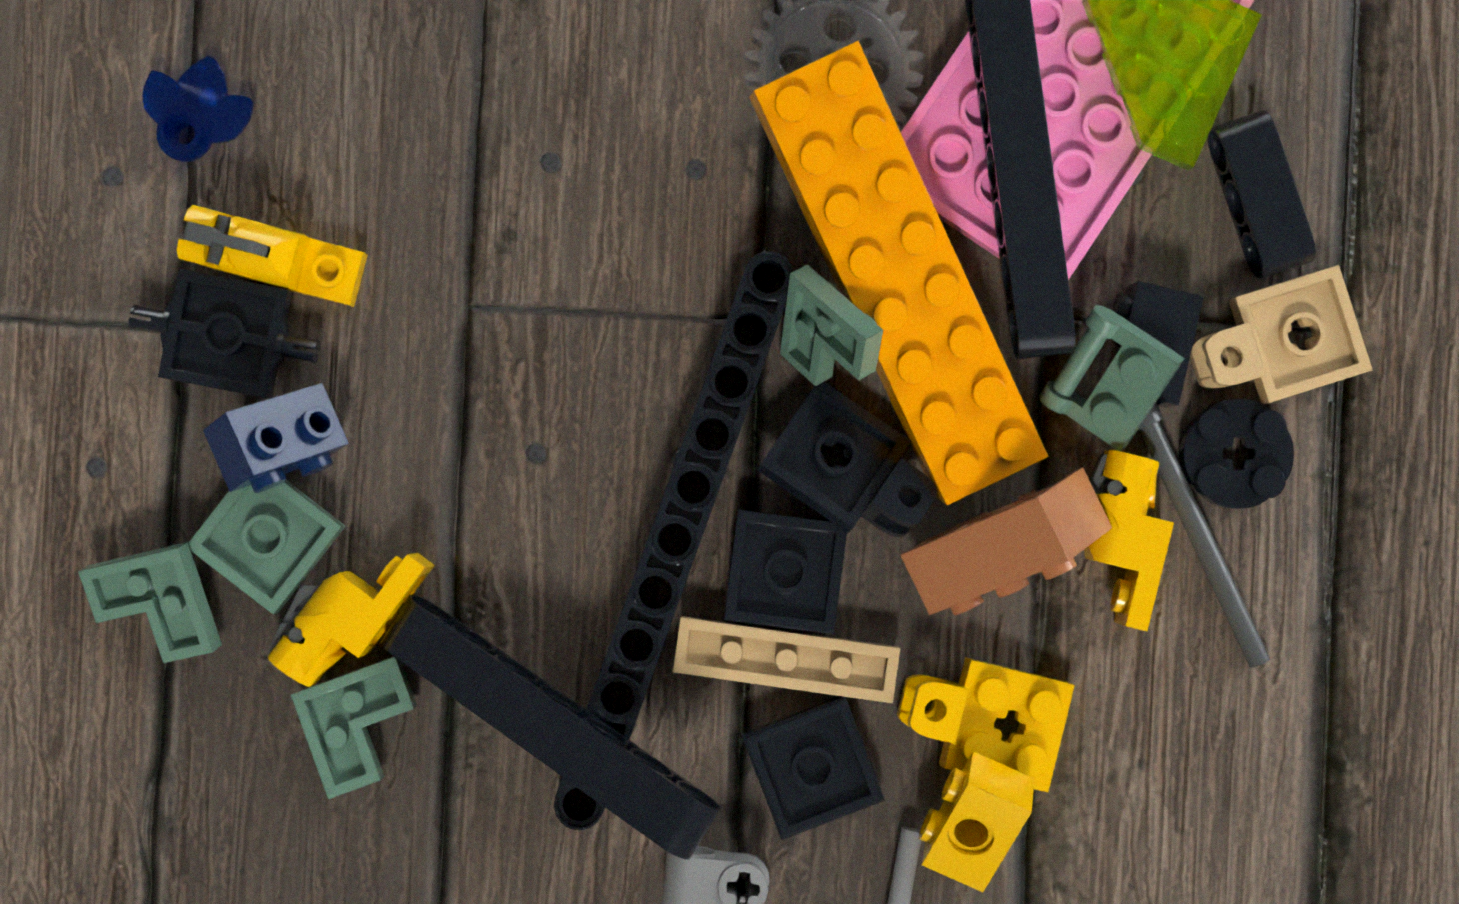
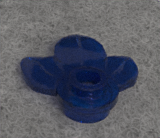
(196, 101)

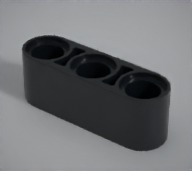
(1261, 194)

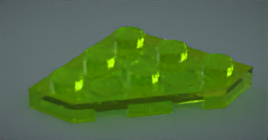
(1172, 66)

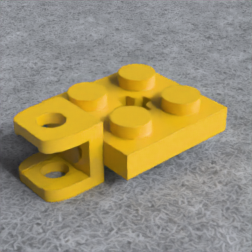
(967, 711)

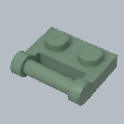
(1126, 388)

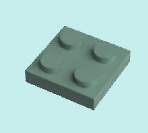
(266, 541)

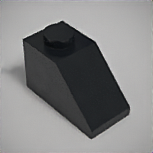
(1168, 317)

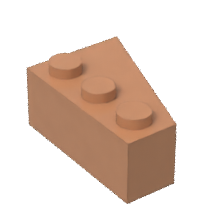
(1007, 546)

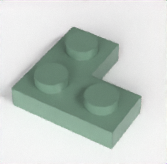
(826, 328)
(164, 587)
(337, 721)

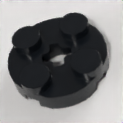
(1261, 432)

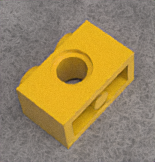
(998, 803)

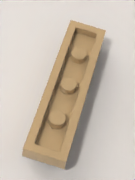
(786, 659)

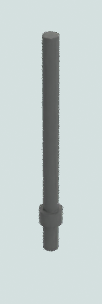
(1202, 539)

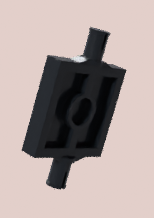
(224, 333)

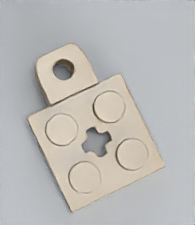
(1260, 341)

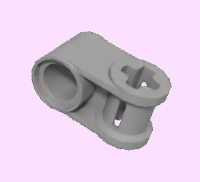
(711, 878)

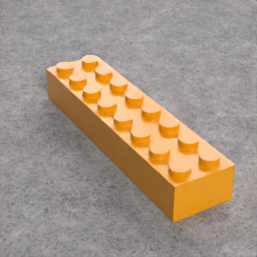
(900, 270)

